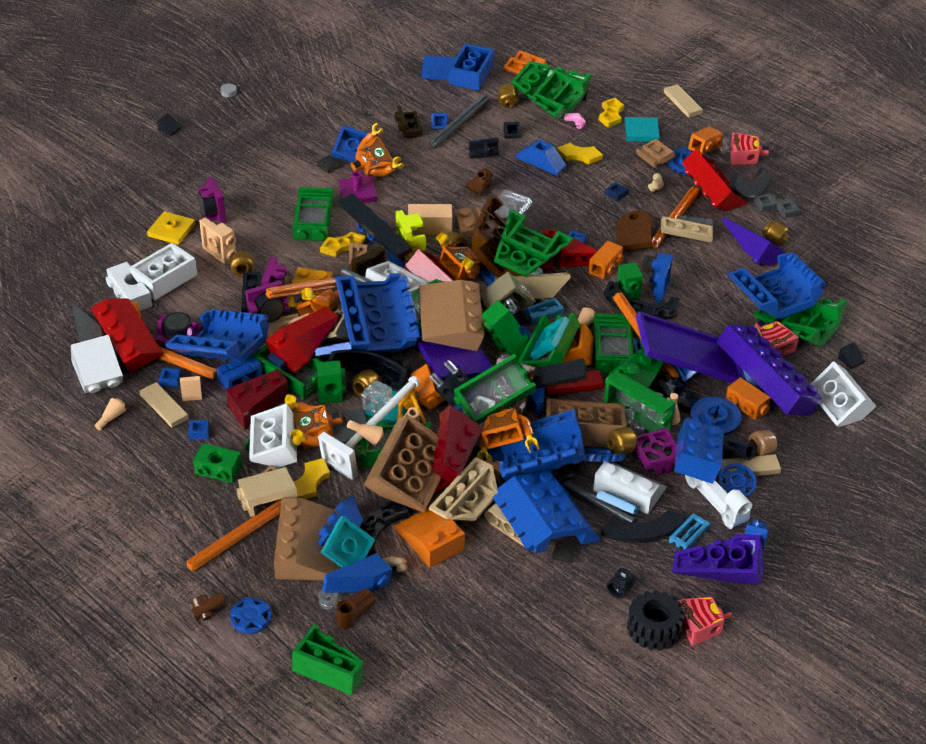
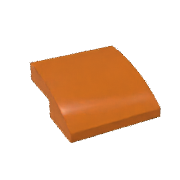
(517, 63)

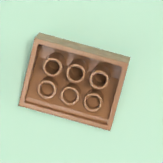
(452, 314)
(594, 418)
(406, 465)
(297, 538)

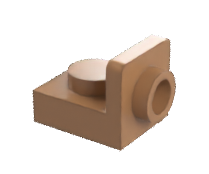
(356, 250)

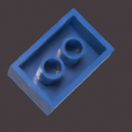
(471, 66)
(699, 450)

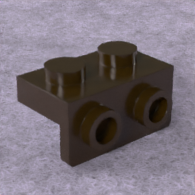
(408, 123)
(369, 259)

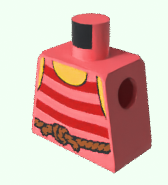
(746, 149)
(778, 336)
(703, 618)

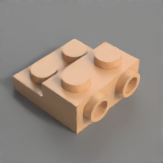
(218, 240)

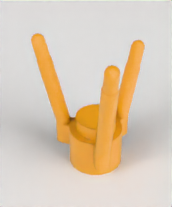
(409, 401)

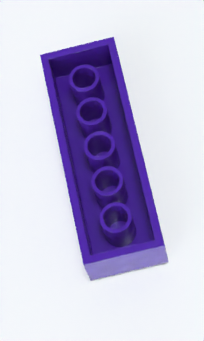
(769, 370)

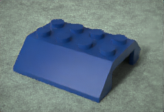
(782, 290)
(379, 313)
(224, 336)
(558, 442)
(542, 511)

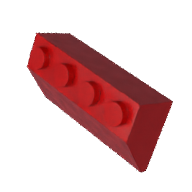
(713, 181)
(127, 332)

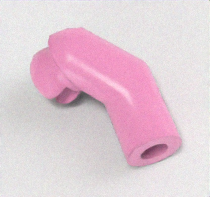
(577, 118)

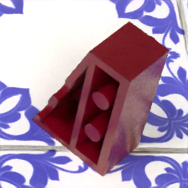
(256, 396)
(455, 442)

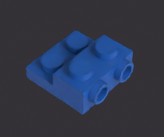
(347, 143)
(661, 277)

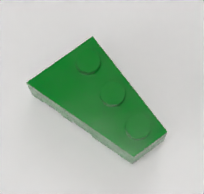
(504, 330)
(640, 367)
(327, 662)

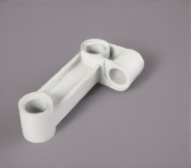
(732, 506)

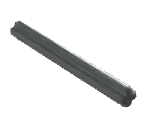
(461, 119)

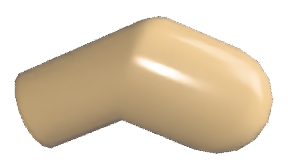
(657, 183)
(399, 562)

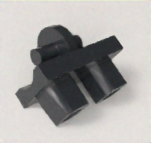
(483, 148)

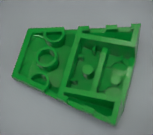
(552, 88)
(524, 248)
(813, 324)

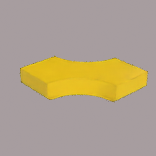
(611, 116)
(585, 154)
(335, 246)
(314, 474)

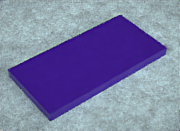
(686, 348)
(470, 361)

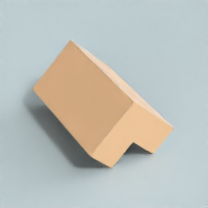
(434, 217)

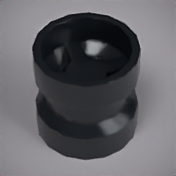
(621, 582)

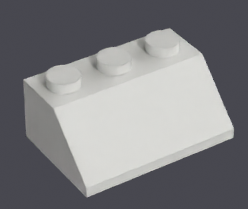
(164, 270)
(381, 271)
(842, 396)
(271, 437)
(628, 485)

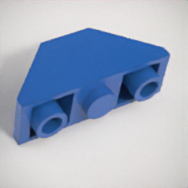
(542, 156)
(347, 509)
(758, 527)

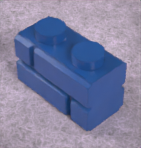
(236, 372)

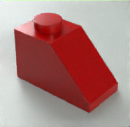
(575, 254)

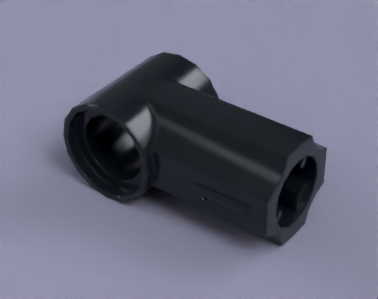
(735, 447)

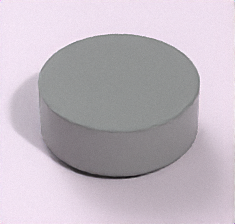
(228, 90)

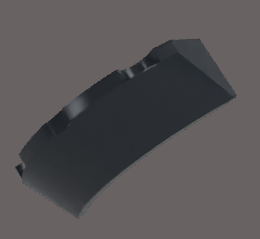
(661, 310)
(367, 360)

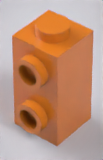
(705, 140)
(606, 260)
(426, 391)
(748, 398)

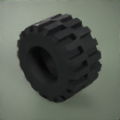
(651, 633)

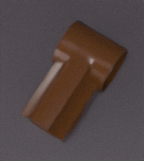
(349, 610)

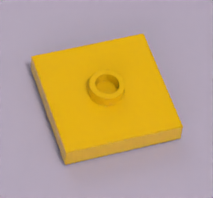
(171, 228)

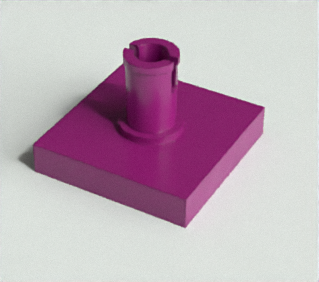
(360, 186)

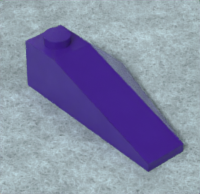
(754, 245)
(729, 560)

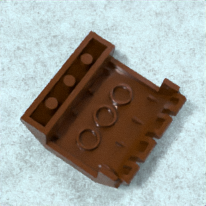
(487, 236)

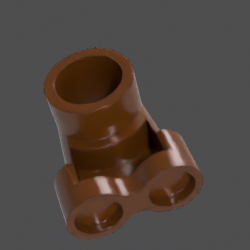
(480, 182)
(204, 607)

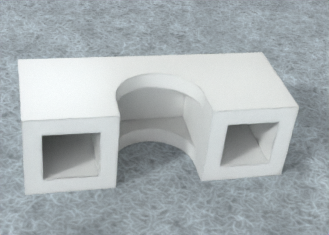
(125, 285)

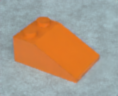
(581, 346)
(432, 536)

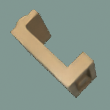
(265, 488)

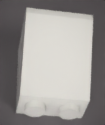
(96, 364)

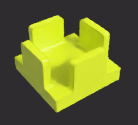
(405, 225)

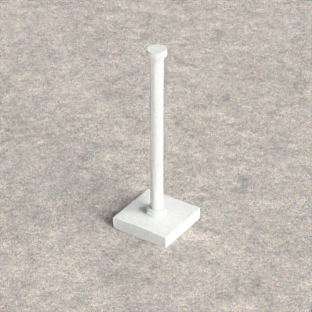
(342, 456)

